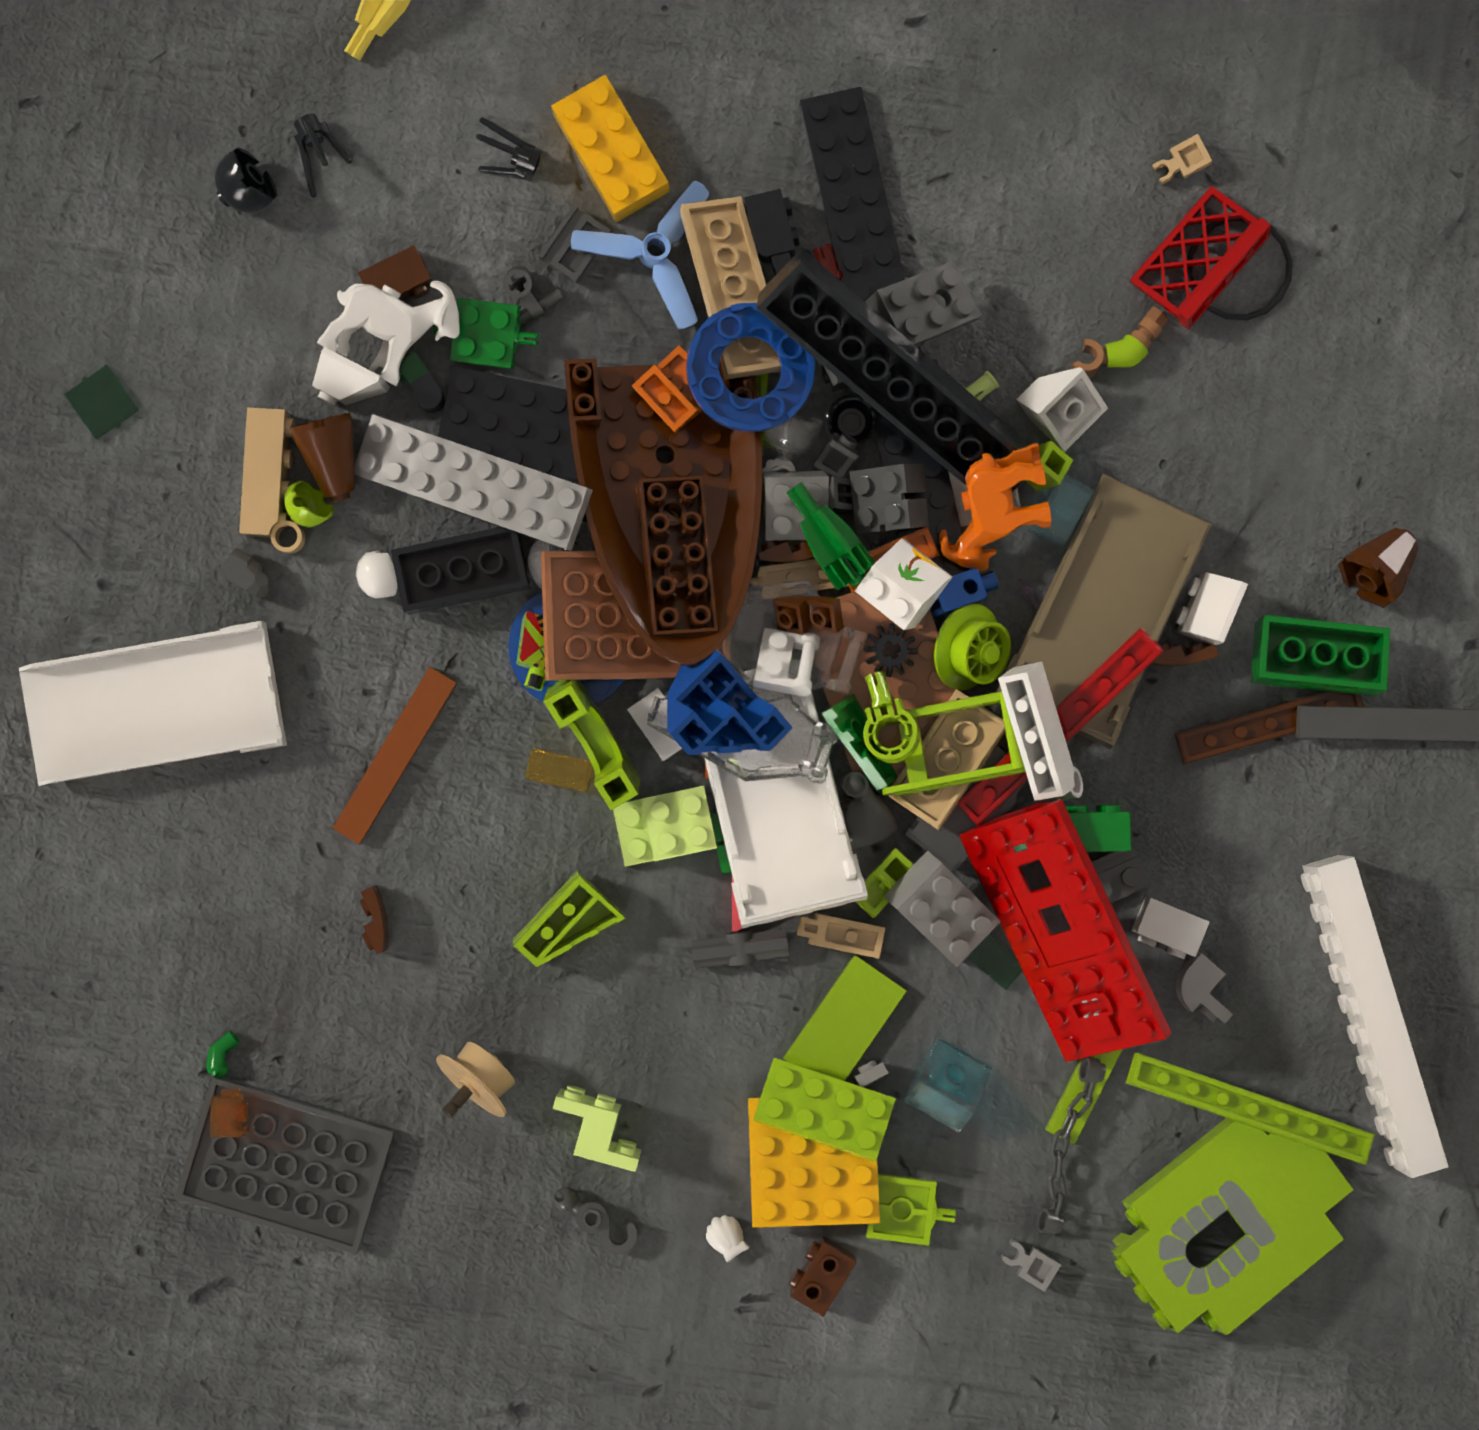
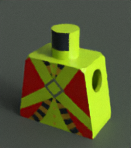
(531, 650)

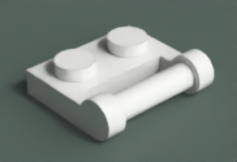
(775, 661)

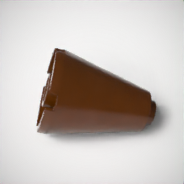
(328, 453)

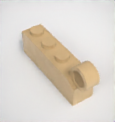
(265, 477)

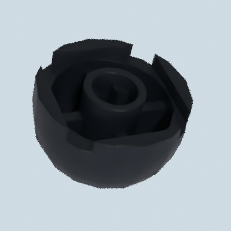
(242, 183)

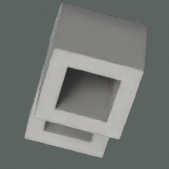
(1195, 983)

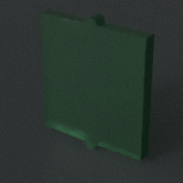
(101, 402)

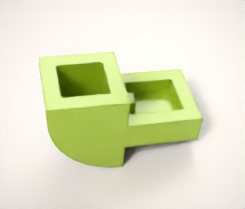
(882, 879)

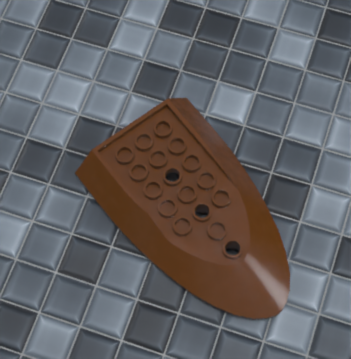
(709, 485)

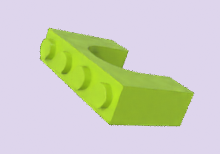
(614, 772)

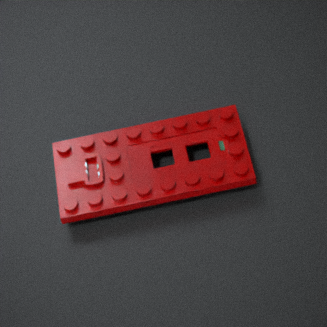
(1081, 976)

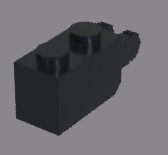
(771, 229)

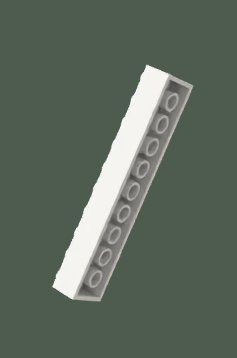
(1373, 1016)

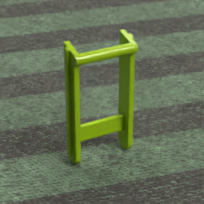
(916, 762)

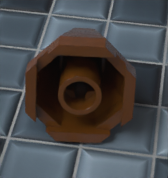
(1381, 566)

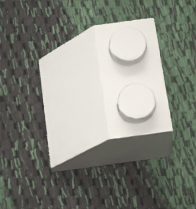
(1210, 608)

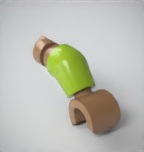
(1124, 352)

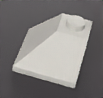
(345, 380)
(1063, 405)

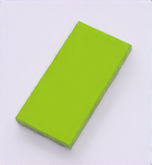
(846, 1020)

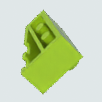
(565, 920)

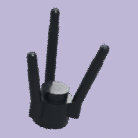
(311, 133)
(524, 155)

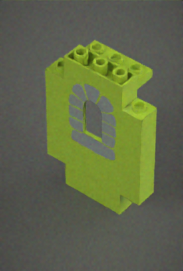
(1272, 1192)

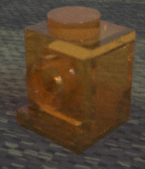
(228, 1114)

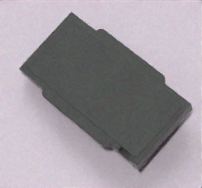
(946, 843)

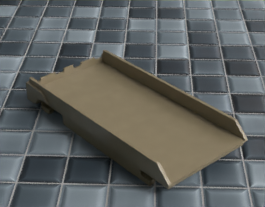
(1112, 580)

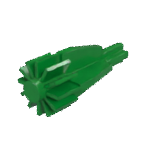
(831, 541)

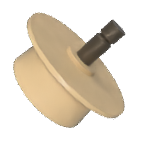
(478, 1077)

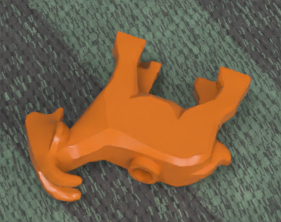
(992, 505)

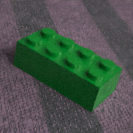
(1320, 655)

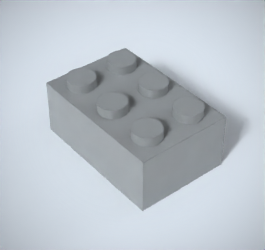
(942, 908)

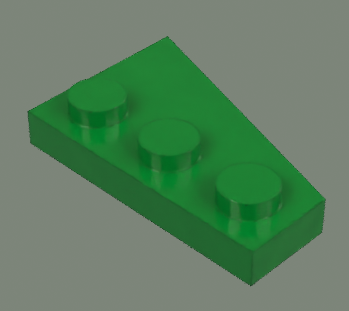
(848, 723)

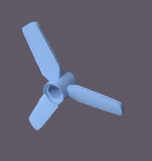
(664, 271)

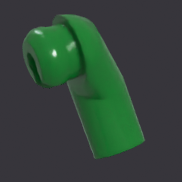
(216, 1054)

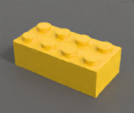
(610, 148)

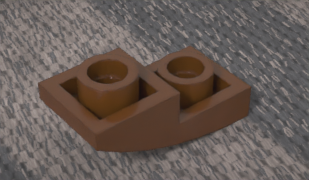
(780, 553)
(807, 612)
(1175, 656)
(376, 931)

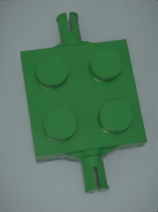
(489, 333)

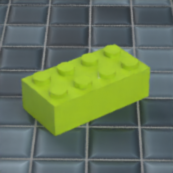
(824, 1109)

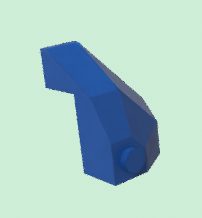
(718, 711)

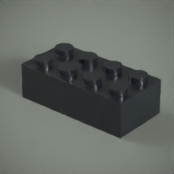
(460, 569)

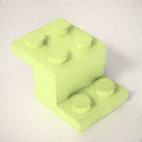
(664, 826)
(598, 1128)

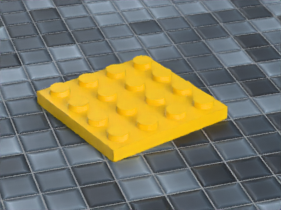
(806, 1181)

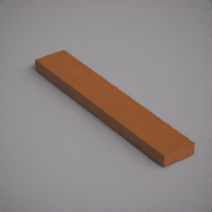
(394, 755)

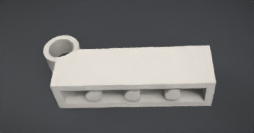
(1039, 733)

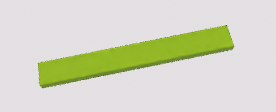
(1250, 1108)

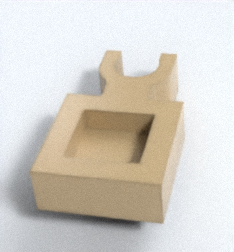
(1187, 158)

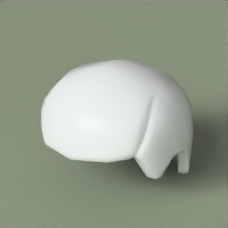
(377, 575)

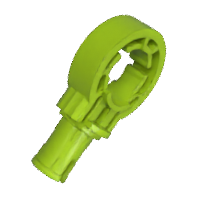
(883, 703)

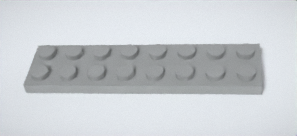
(472, 482)

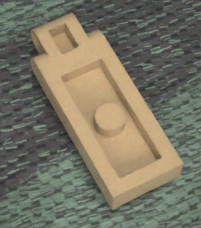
(842, 934)

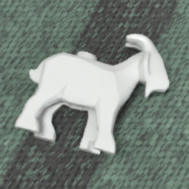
(392, 320)

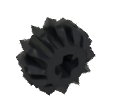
(887, 660)

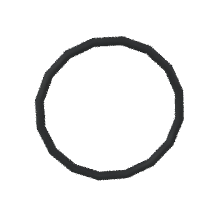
(1288, 277)

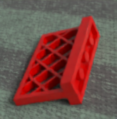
(1225, 266)

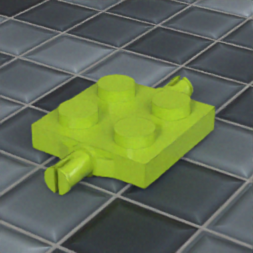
(907, 1210)

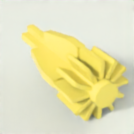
(374, 18)

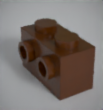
(822, 1275)

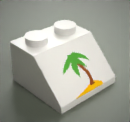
(903, 584)

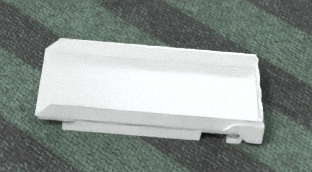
(153, 704)
(785, 841)

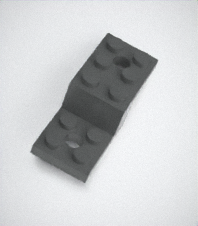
(912, 307)

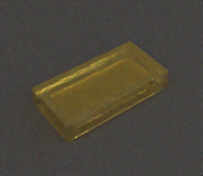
(558, 770)

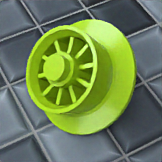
(971, 648)

